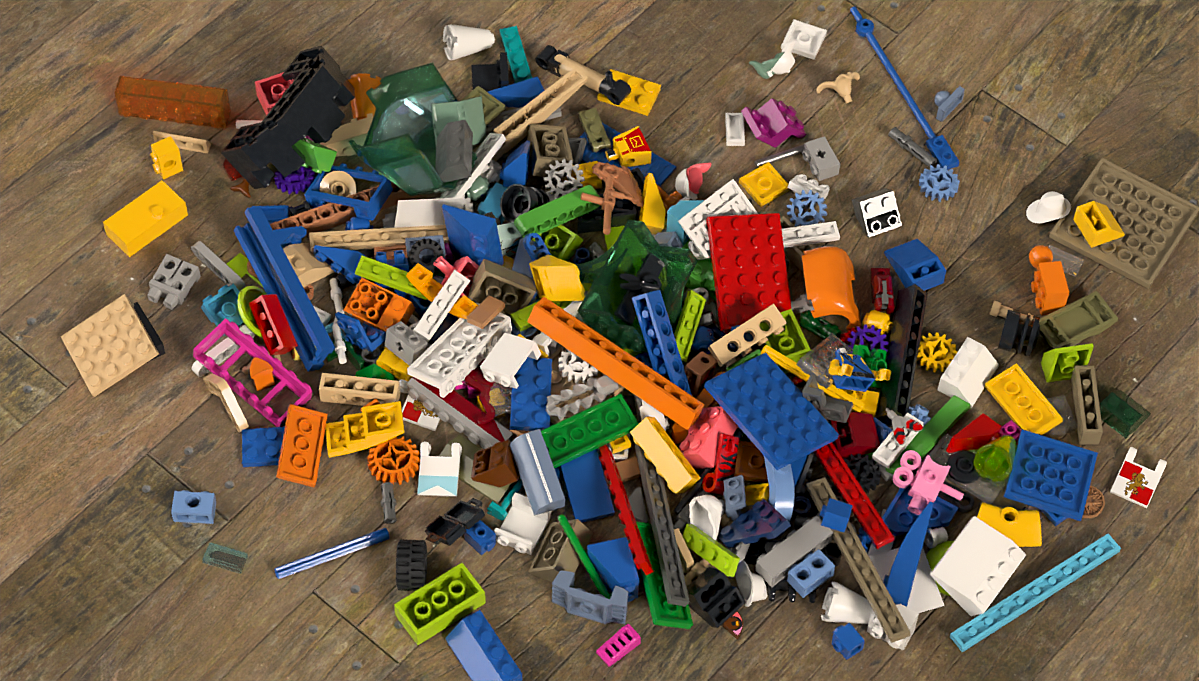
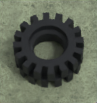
(425, 244)

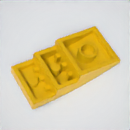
(364, 429)

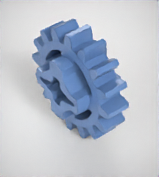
(939, 183)
(812, 201)

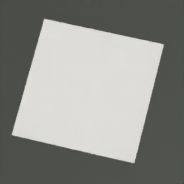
(424, 211)
(924, 590)

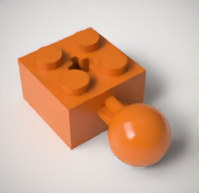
(1049, 281)

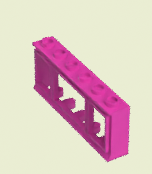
(247, 344)

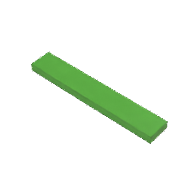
(934, 430)

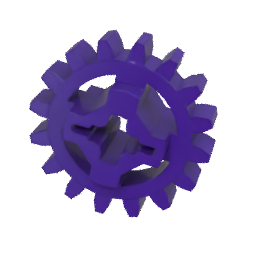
(296, 181)
(875, 340)

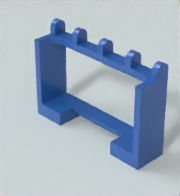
(362, 209)

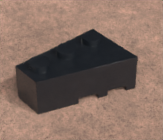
(622, 212)

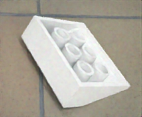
(977, 566)

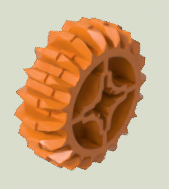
(384, 466)

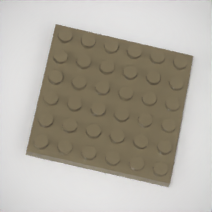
(1145, 212)

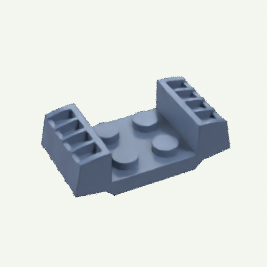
(588, 605)

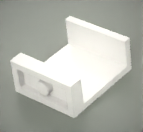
(507, 359)
(521, 527)

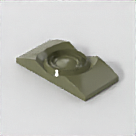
(1077, 321)

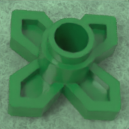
(873, 359)

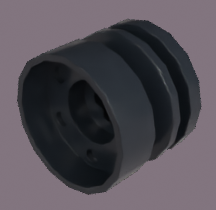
(520, 199)
(1019, 333)

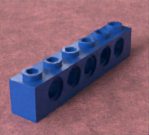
(660, 338)

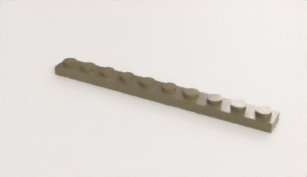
(863, 569)

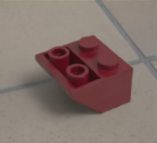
(856, 435)

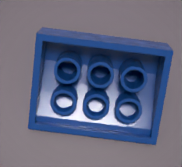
(472, 235)

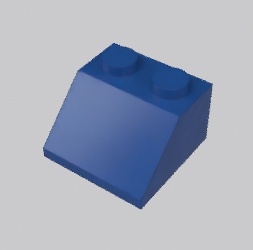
(516, 166)

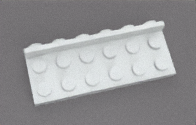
(458, 352)

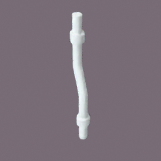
(336, 295)

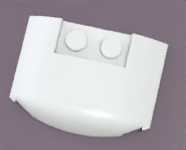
(726, 201)

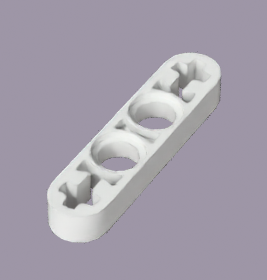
(220, 353)

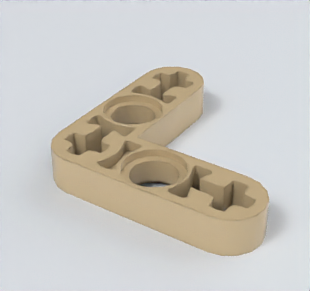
(220, 388)

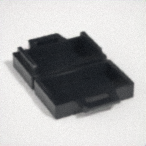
(453, 523)

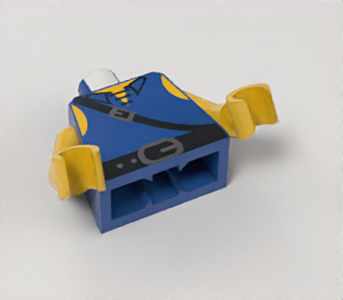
(852, 372)

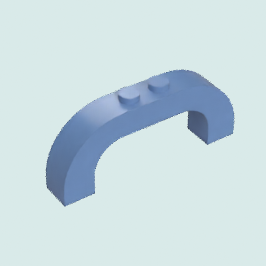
(780, 489)

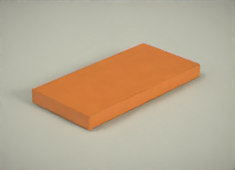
(301, 445)

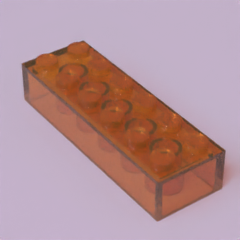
(172, 102)

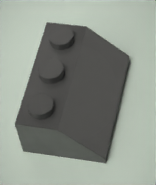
(454, 151)

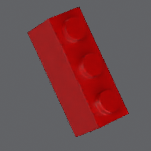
(273, 324)

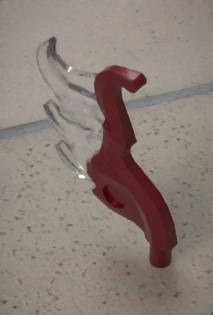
(493, 395)

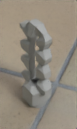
(601, 387)

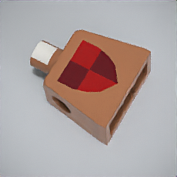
(702, 367)

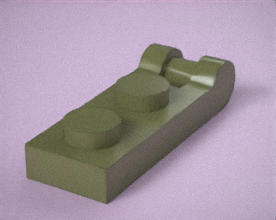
(594, 130)

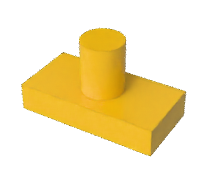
(756, 493)

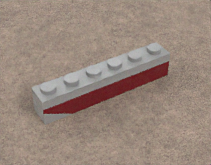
(459, 413)

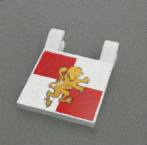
(416, 413)
(1137, 482)

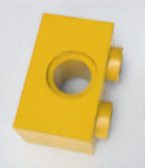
(166, 158)

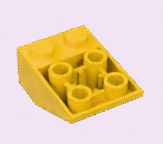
(557, 279)

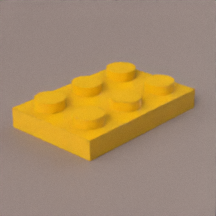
(642, 93)

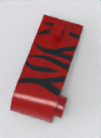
(725, 465)

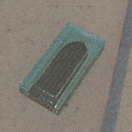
(225, 558)

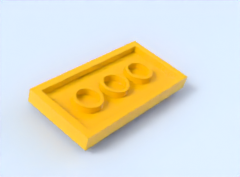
(1023, 401)

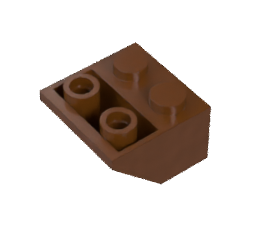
(495, 465)

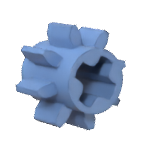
(920, 413)

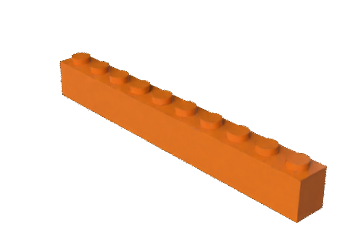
(615, 363)

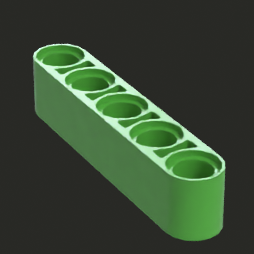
(556, 212)

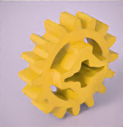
(936, 352)

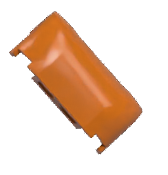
(829, 283)

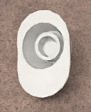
(1048, 208)
(750, 585)

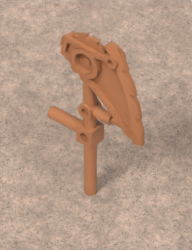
(620, 179)

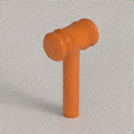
(668, 200)

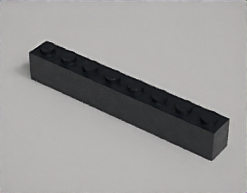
(902, 352)

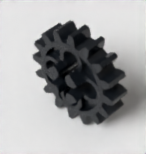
(869, 470)

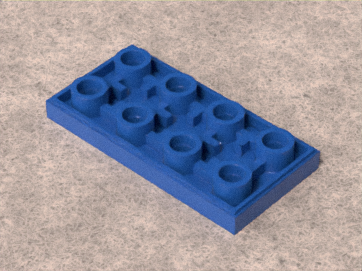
(587, 488)

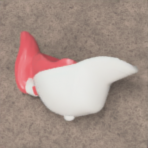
(690, 180)

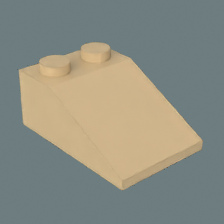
(305, 264)

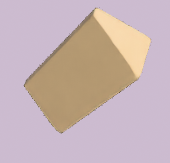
(185, 142)

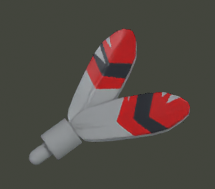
(900, 423)

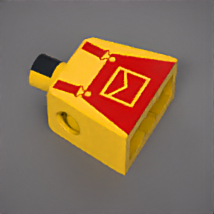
(630, 149)

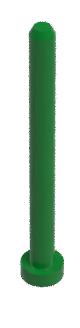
(583, 556)

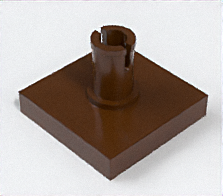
(750, 463)

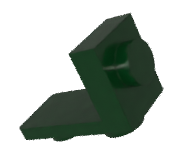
(355, 359)

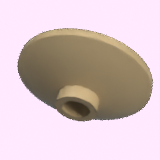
(338, 178)

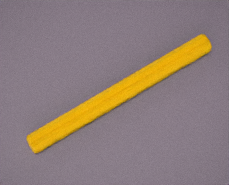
(791, 366)

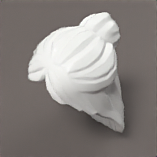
(706, 514)

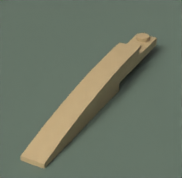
(537, 110)

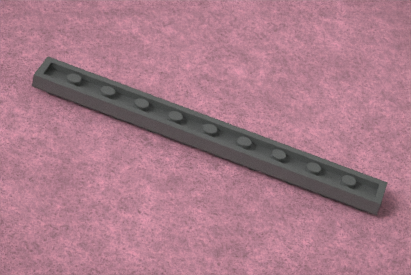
(663, 531)

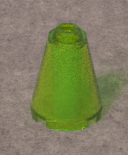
(996, 458)

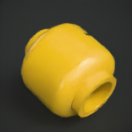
(879, 320)

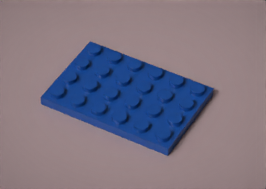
(771, 411)

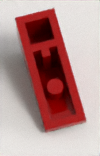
(975, 434)

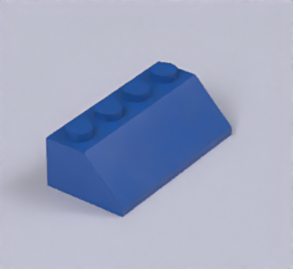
(482, 651)

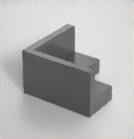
(829, 407)

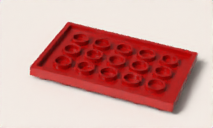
(747, 266)

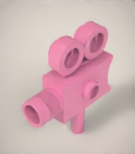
(925, 483)

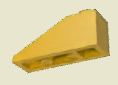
(653, 209)

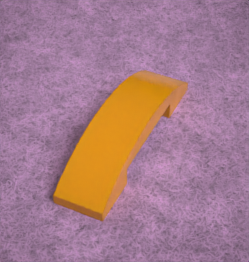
(428, 287)

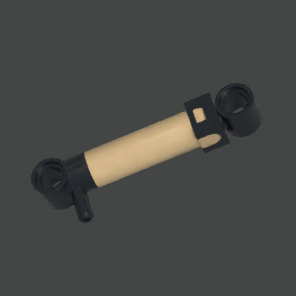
(561, 64)

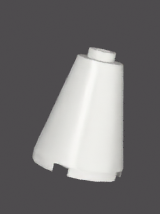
(466, 40)
(845, 606)

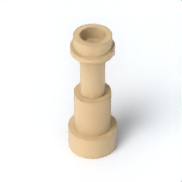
(1001, 310)

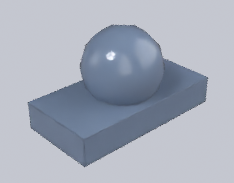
(948, 102)

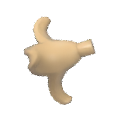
(841, 85)

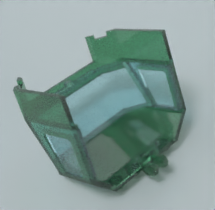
(402, 130)

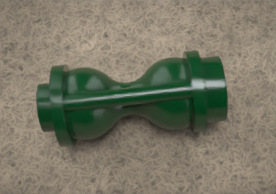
(810, 323)

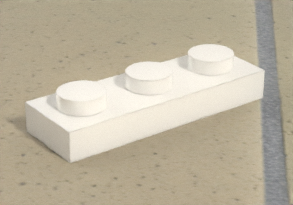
(891, 449)

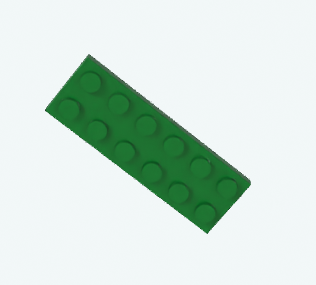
(588, 430)
(661, 612)

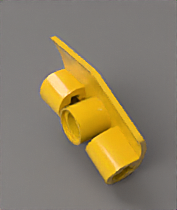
(1022, 530)

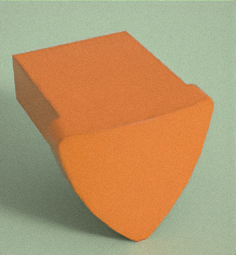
(261, 374)

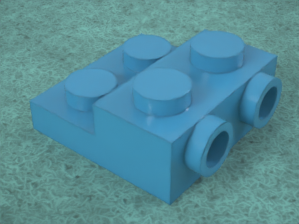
(223, 306)

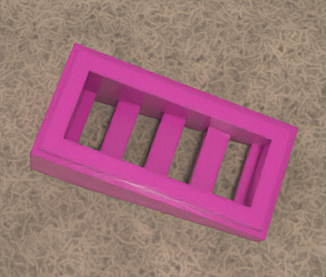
(623, 650)

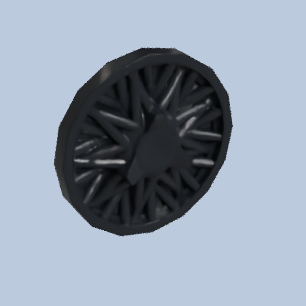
(962, 467)

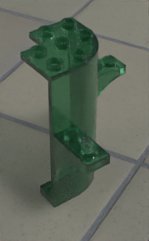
(626, 258)

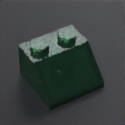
(1122, 413)

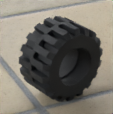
(411, 565)

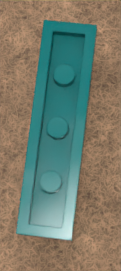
(515, 54)

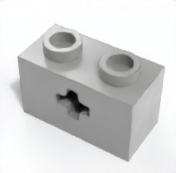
(821, 158)
(405, 342)

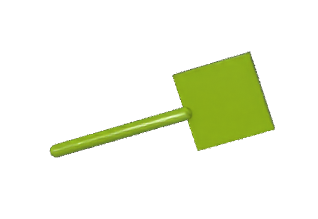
(239, 266)

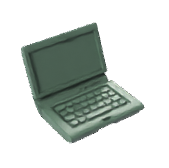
(468, 110)

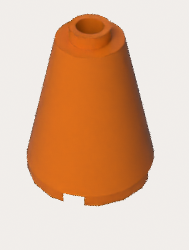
(361, 104)

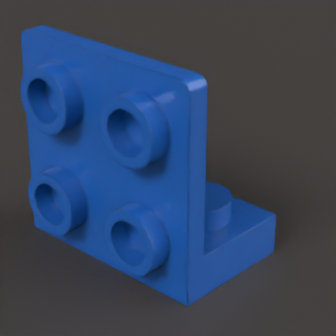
(360, 335)

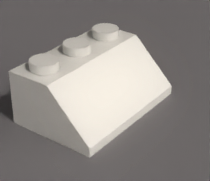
(968, 372)

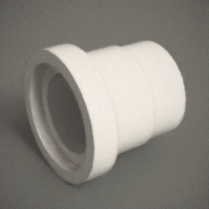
(935, 536)

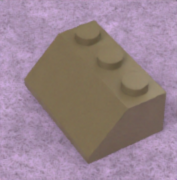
(546, 146)
(502, 284)
(558, 552)

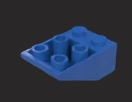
(916, 265)

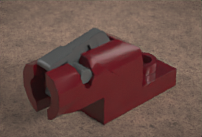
(882, 289)

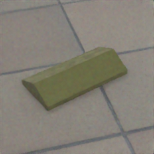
(493, 493)

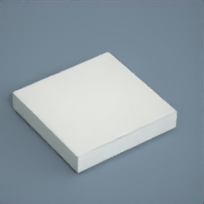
(807, 38)

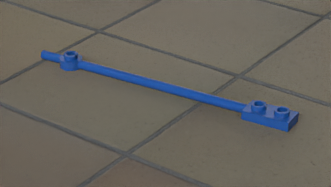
(936, 145)

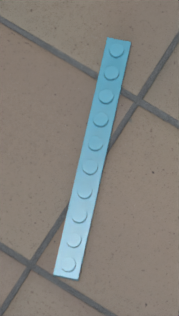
(1034, 592)

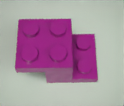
(774, 122)

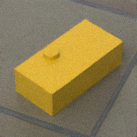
(145, 218)

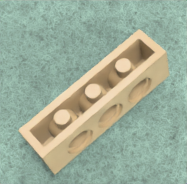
(770, 316)
(357, 390)

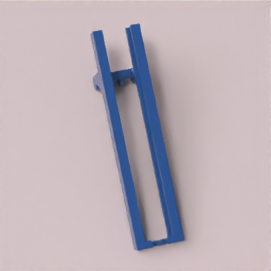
(261, 261)

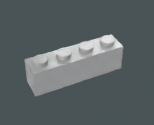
(791, 551)

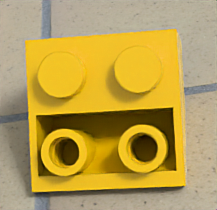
(1097, 223)

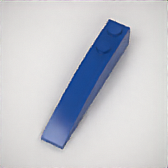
(904, 568)

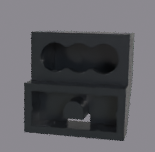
(725, 599)

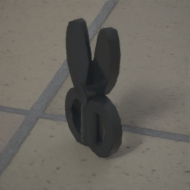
(642, 285)

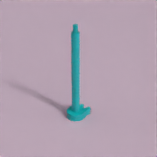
(500, 512)

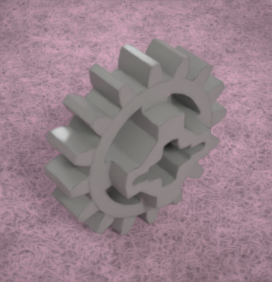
(556, 176)

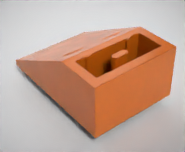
(378, 306)

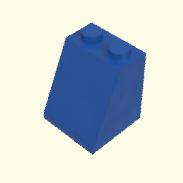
(615, 565)

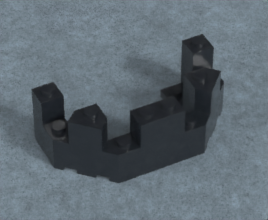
(305, 109)

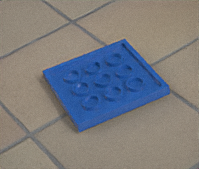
(1051, 475)

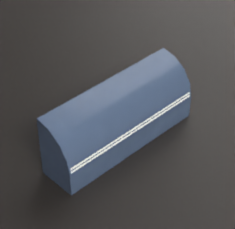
(537, 472)

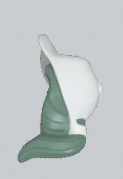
(778, 65)

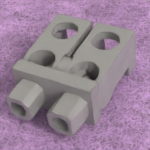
(172, 281)

